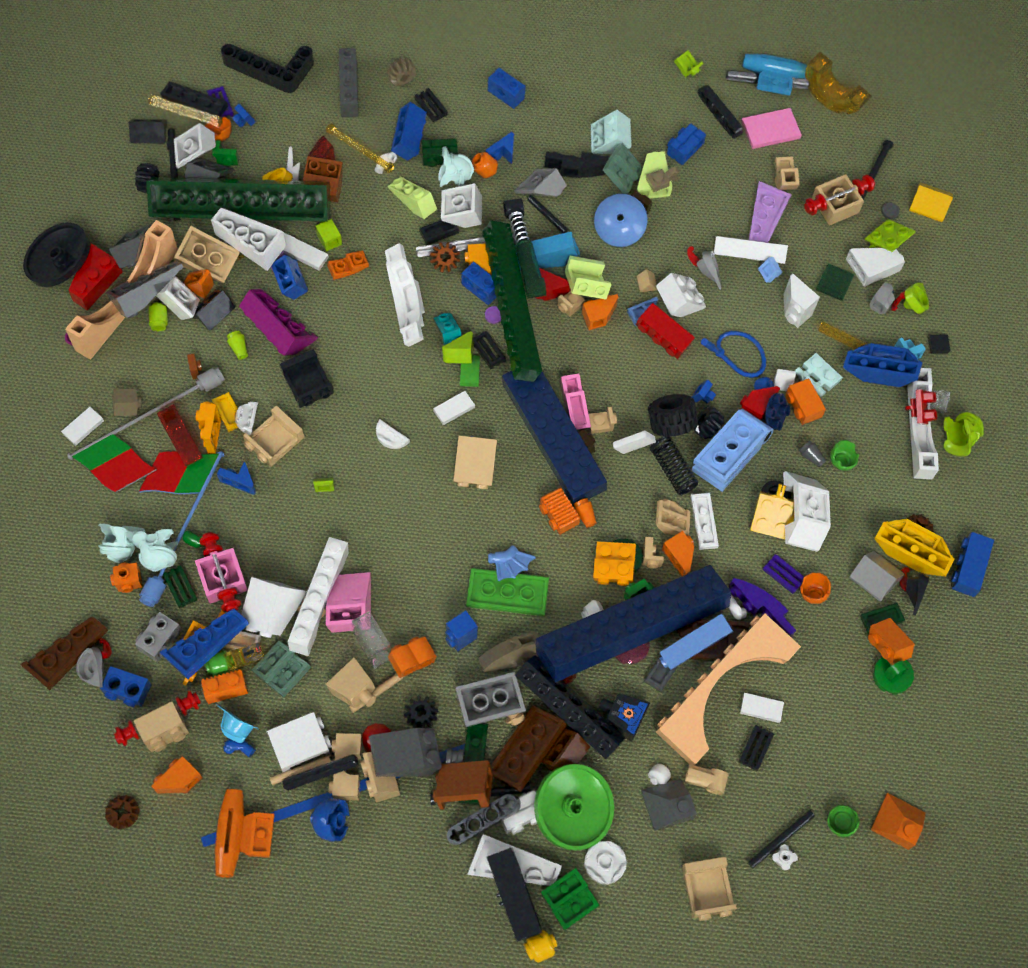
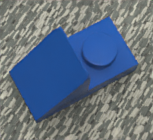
(503, 147)
(240, 481)

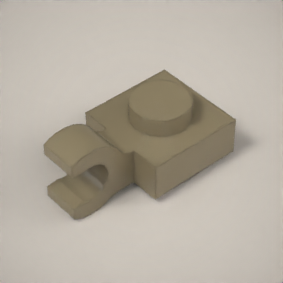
(660, 180)

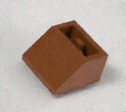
(327, 171)

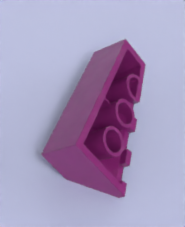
(276, 323)

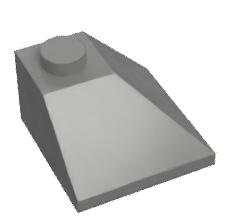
(542, 183)

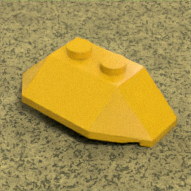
(915, 547)

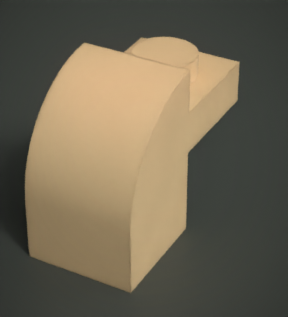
(786, 175)

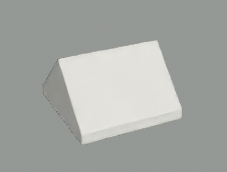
(179, 299)

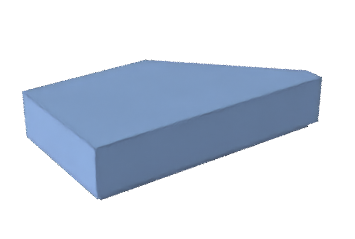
(637, 310)

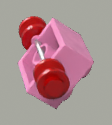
(220, 573)

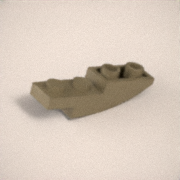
(509, 653)

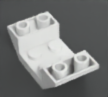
(810, 512)

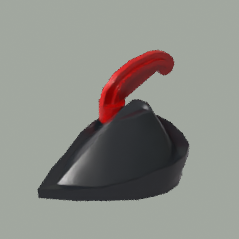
(914, 587)

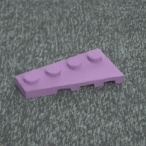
(767, 211)

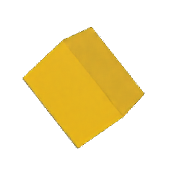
(931, 202)

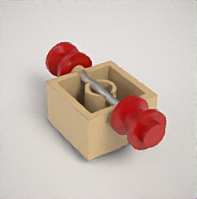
(839, 198)
(160, 725)

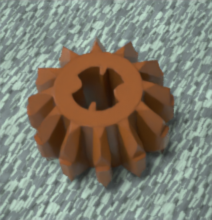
(449, 262)

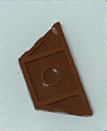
(716, 650)

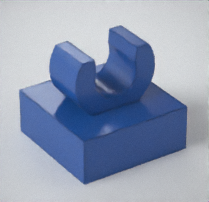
(242, 117)
(703, 392)

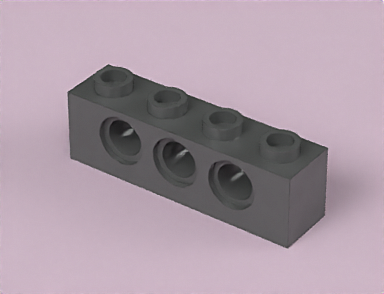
(348, 82)

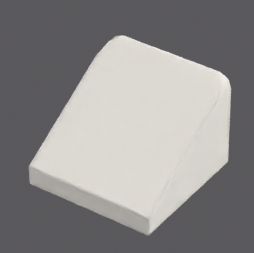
(784, 378)

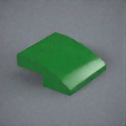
(569, 899)

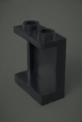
(306, 379)

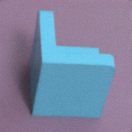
(916, 350)

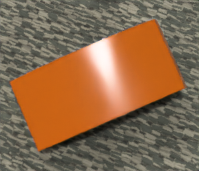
(349, 265)

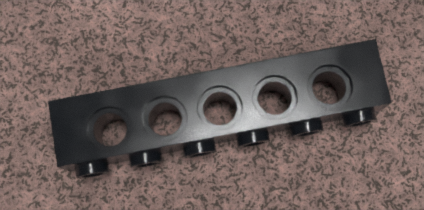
(570, 707)

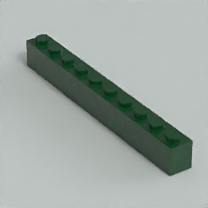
(512, 302)

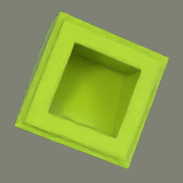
(324, 484)

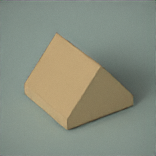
(646, 281)

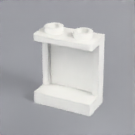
(299, 741)

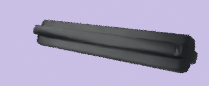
(320, 772)

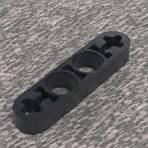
(720, 111)
(482, 817)

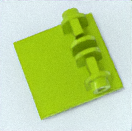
(889, 235)

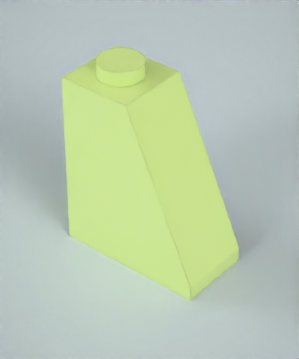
(653, 162)

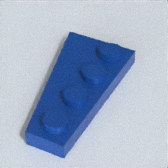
(198, 649)

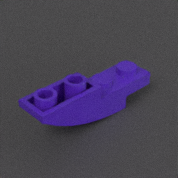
(758, 600)

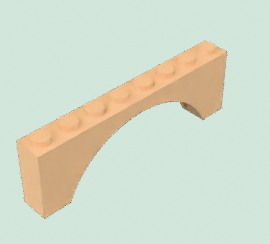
(92, 331)
(685, 725)

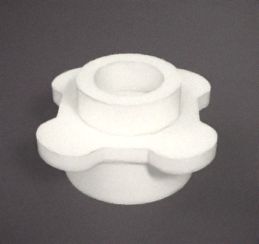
(784, 863)

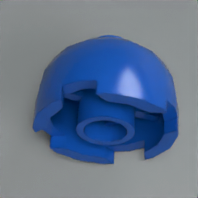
(329, 819)

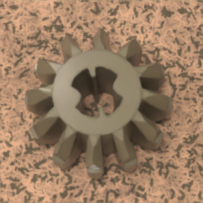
(401, 72)

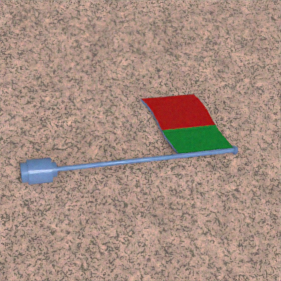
(176, 478)

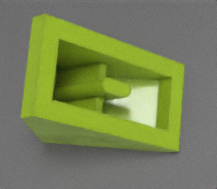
(459, 350)

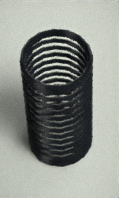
(680, 491)

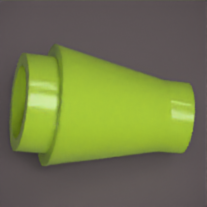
(237, 343)

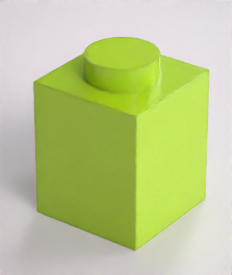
(328, 235)

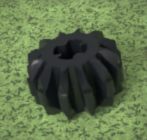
(145, 172)
(709, 422)
(429, 710)

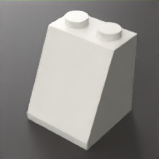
(270, 606)

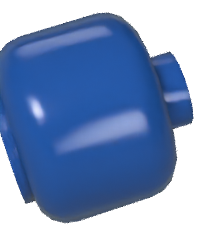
(764, 382)

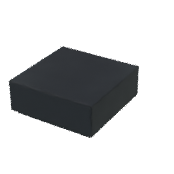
(939, 344)

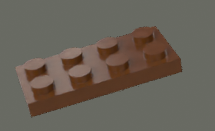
(527, 748)

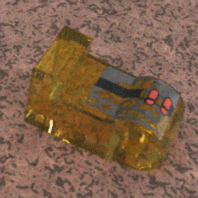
(243, 656)

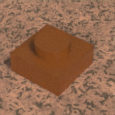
(194, 366)

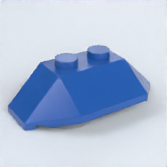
(883, 365)

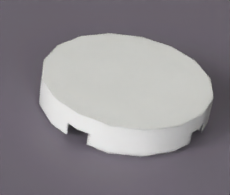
(605, 862)

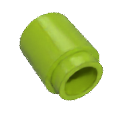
(157, 317)

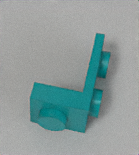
(447, 327)

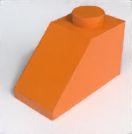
(680, 552)

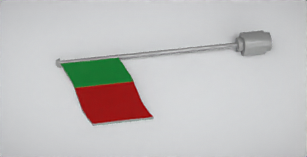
(115, 461)

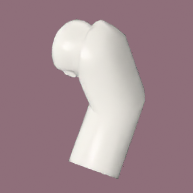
(389, 157)

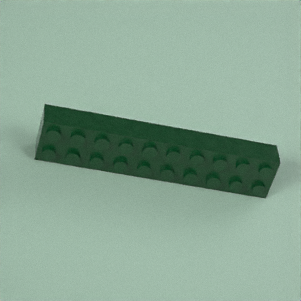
(244, 197)

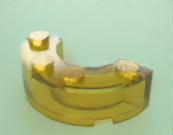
(829, 91)

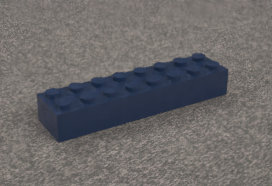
(556, 437)

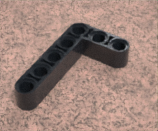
(282, 78)

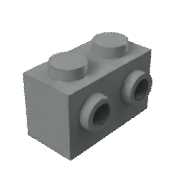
(158, 636)

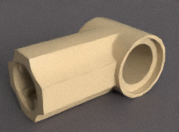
(713, 780)

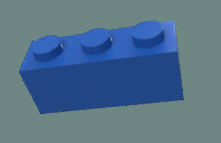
(409, 131)
(972, 564)

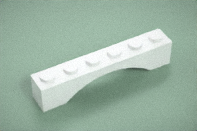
(923, 449)
(310, 614)

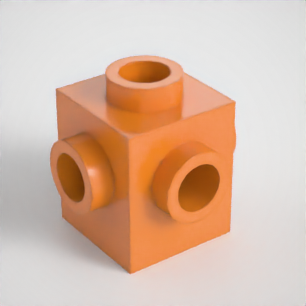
(126, 577)

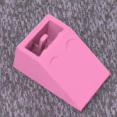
(348, 600)

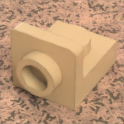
(570, 303)
(602, 421)
(649, 552)

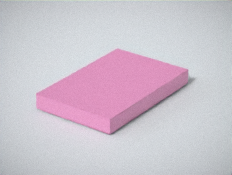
(771, 128)

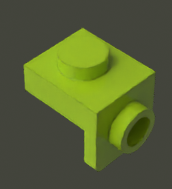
(688, 64)

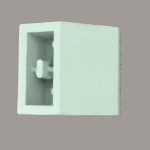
(610, 133)

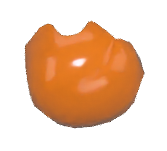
(223, 132)
(815, 588)

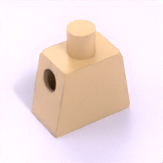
(352, 685)

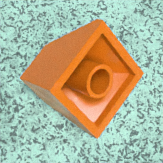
(899, 822)

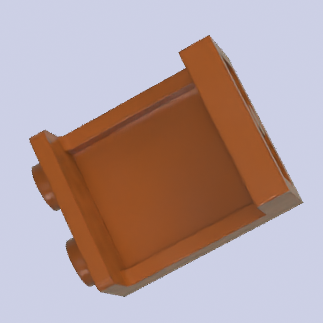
(464, 782)

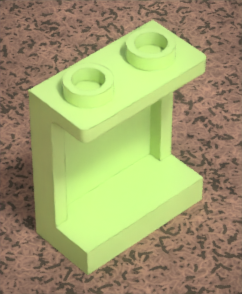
(586, 277)

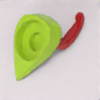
(915, 299)

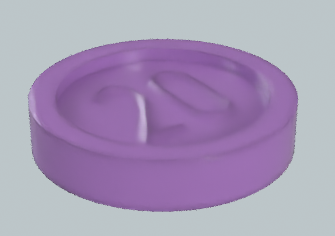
(493, 315)

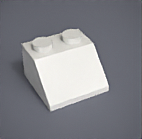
(193, 144)
(462, 206)
(798, 301)

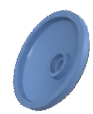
(622, 232)

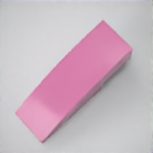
(575, 401)

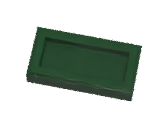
(891, 611)

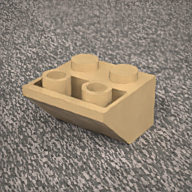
(378, 787)

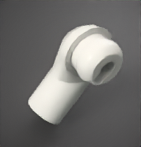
(737, 612)

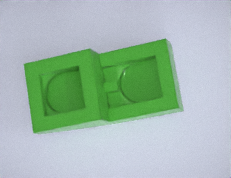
(470, 373)

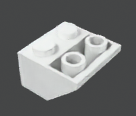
(680, 295)

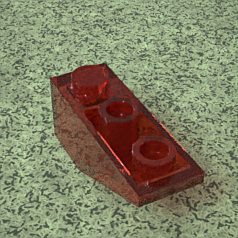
(179, 435)

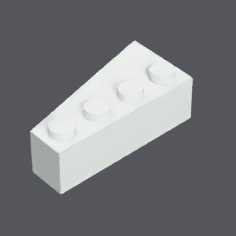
(250, 237)

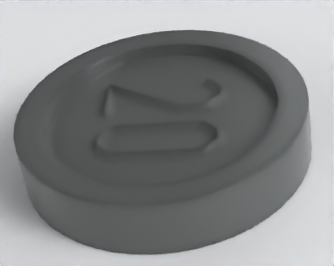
(890, 210)

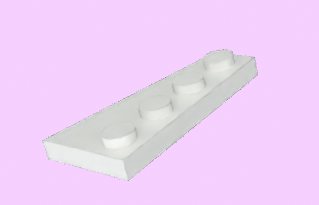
(533, 868)

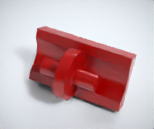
(920, 408)

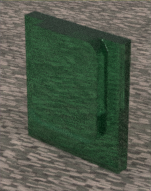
(835, 282)

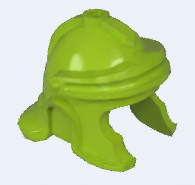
(962, 433)

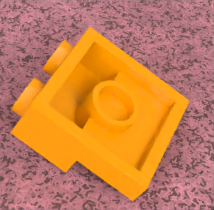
(210, 425)
(614, 563)

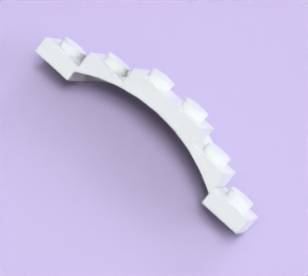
(406, 295)

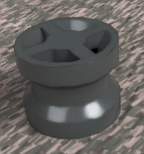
(454, 756)

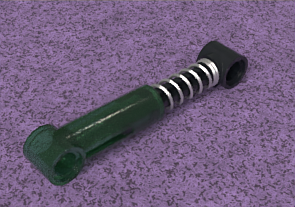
(526, 255)

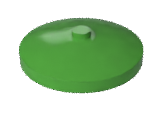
(574, 807)

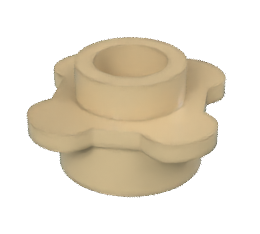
(514, 719)

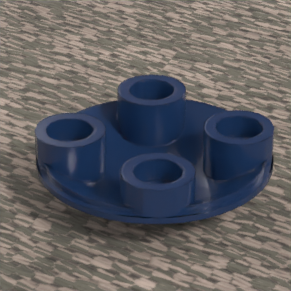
(777, 411)

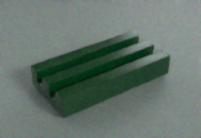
(173, 572)

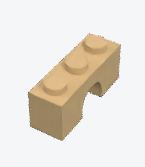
(345, 785)

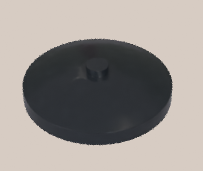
(56, 254)

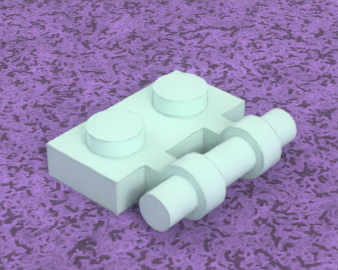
(821, 371)

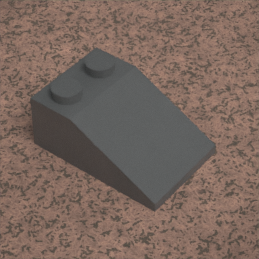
(405, 753)

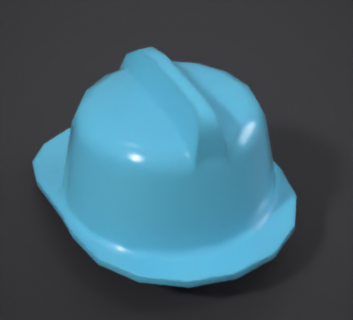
(234, 727)

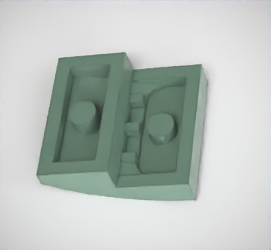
(623, 168)
(281, 669)

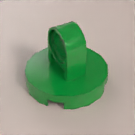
(893, 678)

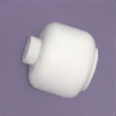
(659, 774)

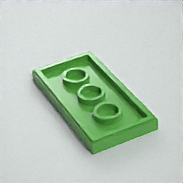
(520, 595)

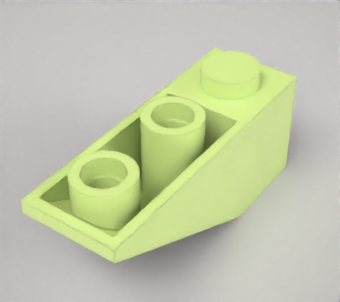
(414, 197)

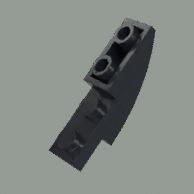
(571, 166)

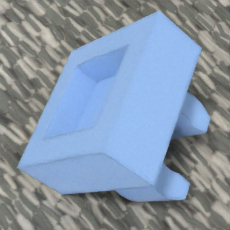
(770, 270)

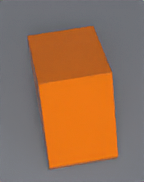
(199, 282)

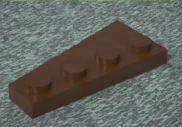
(57, 660)

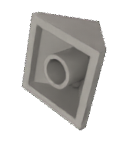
(876, 575)

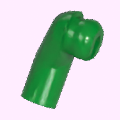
(191, 539)

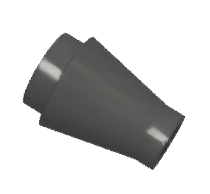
(813, 454)

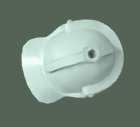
(455, 168)
(118, 542)
(153, 550)

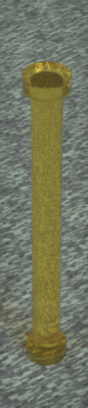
(331, 129)

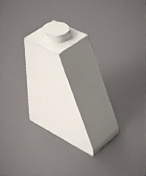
(874, 263)

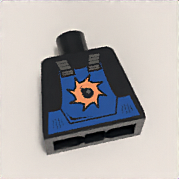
(625, 714)

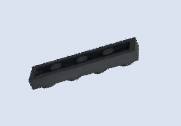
(194, 99)

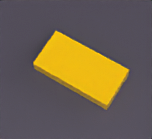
(227, 410)

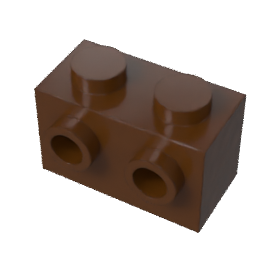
(566, 750)

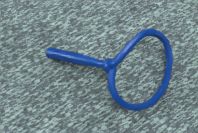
(719, 352)

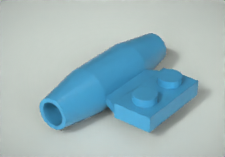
(774, 72)

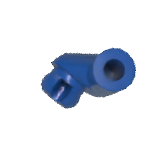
(231, 745)

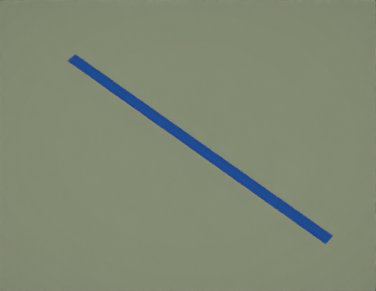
(310, 803)

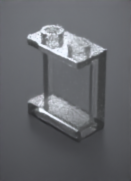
(371, 639)

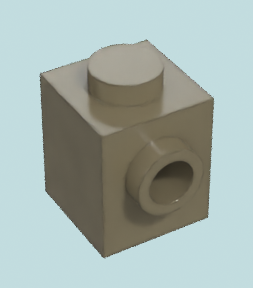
(125, 402)

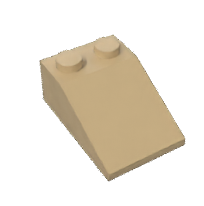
(203, 252)

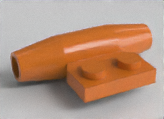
(239, 833)

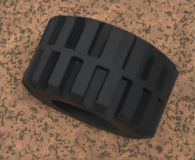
(673, 415)

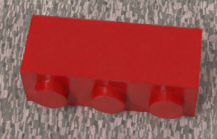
(665, 331)

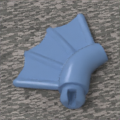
(510, 562)

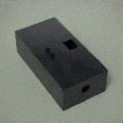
(514, 894)

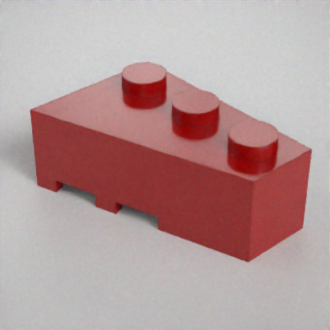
(94, 277)

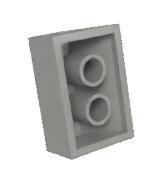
(490, 699)

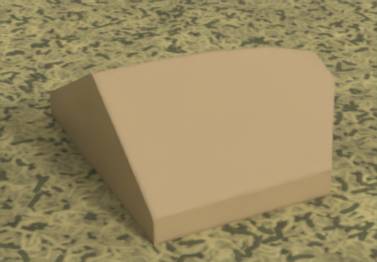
(672, 517)

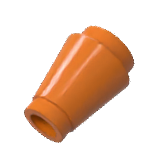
(585, 511)

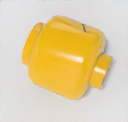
(540, 946)

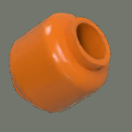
(484, 164)

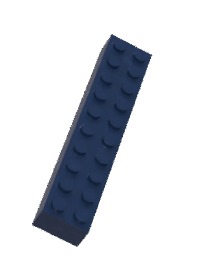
(632, 623)

